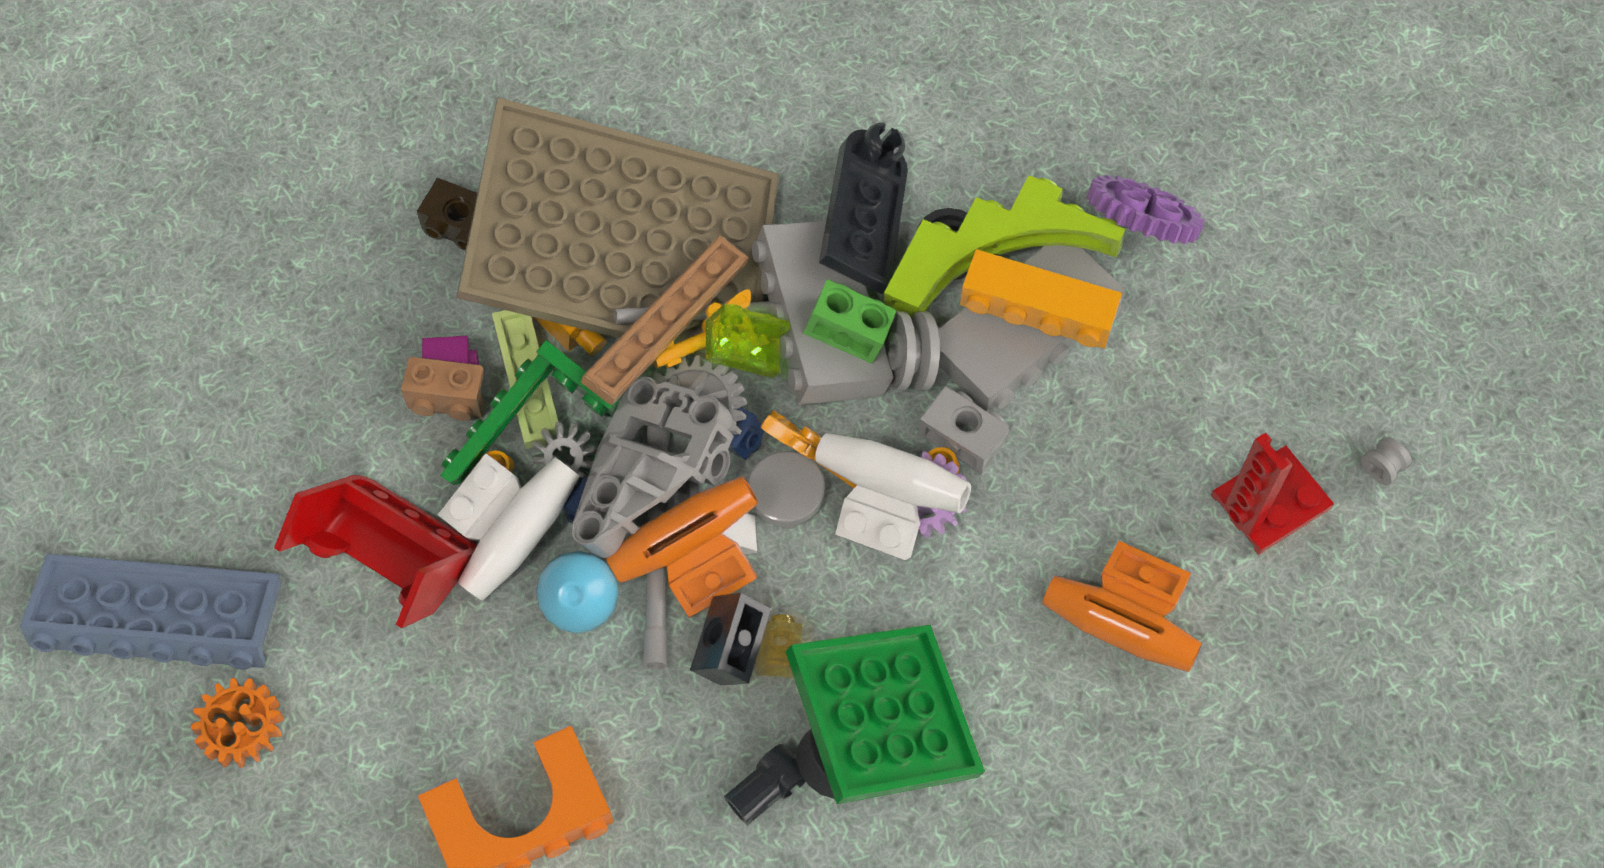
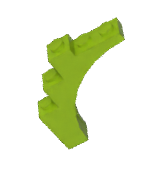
(1035, 219)

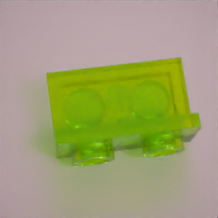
(745, 340)

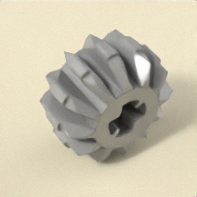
(565, 439)

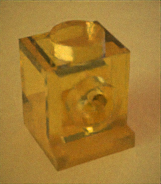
(772, 657)

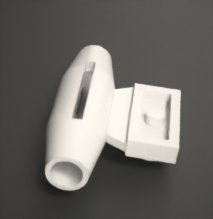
(888, 489)
(504, 518)

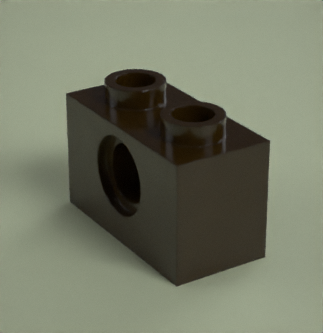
(442, 207)

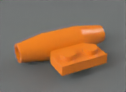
(692, 546)
(1130, 607)

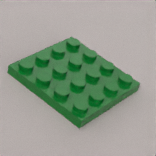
(883, 713)

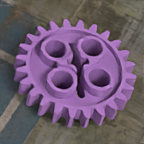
(1145, 209)

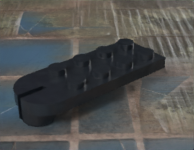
(866, 207)

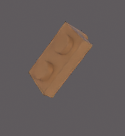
(443, 388)

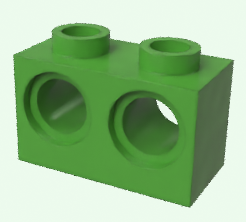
(847, 325)

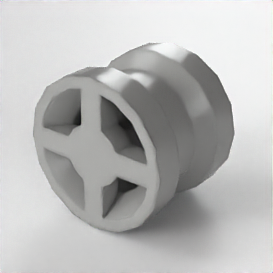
(1386, 460)

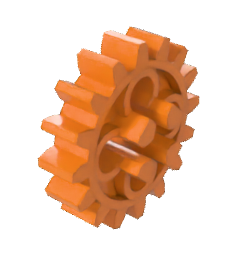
(226, 701)

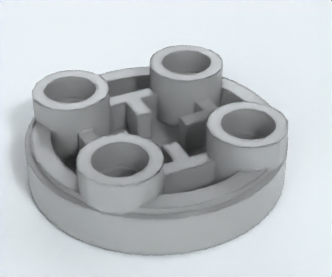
(787, 488)

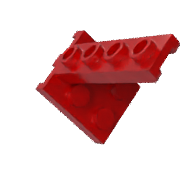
(1271, 495)

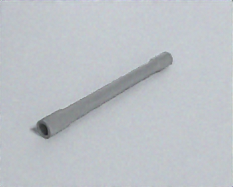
(655, 633)

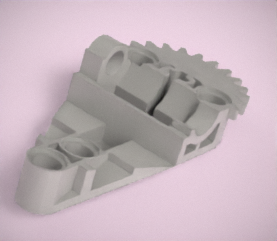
(634, 476)

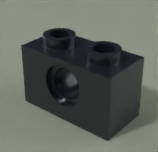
(730, 639)

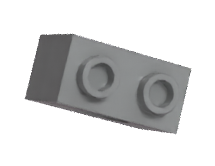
(974, 447)

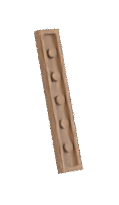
(664, 320)

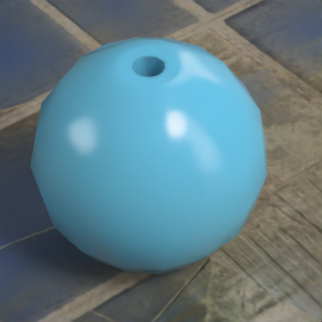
(577, 592)

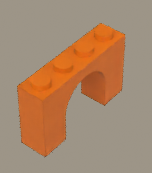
(575, 813)

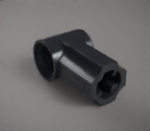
(772, 780)

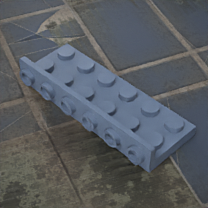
(151, 611)

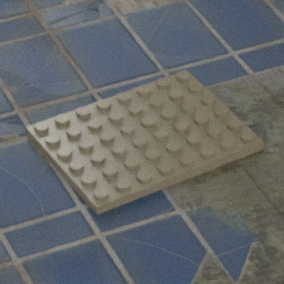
(602, 220)

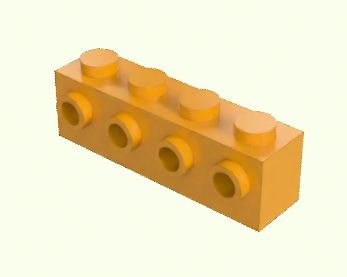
(1040, 299)

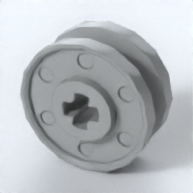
(913, 351)

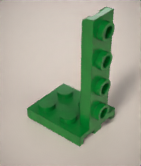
(509, 403)

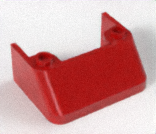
(383, 534)

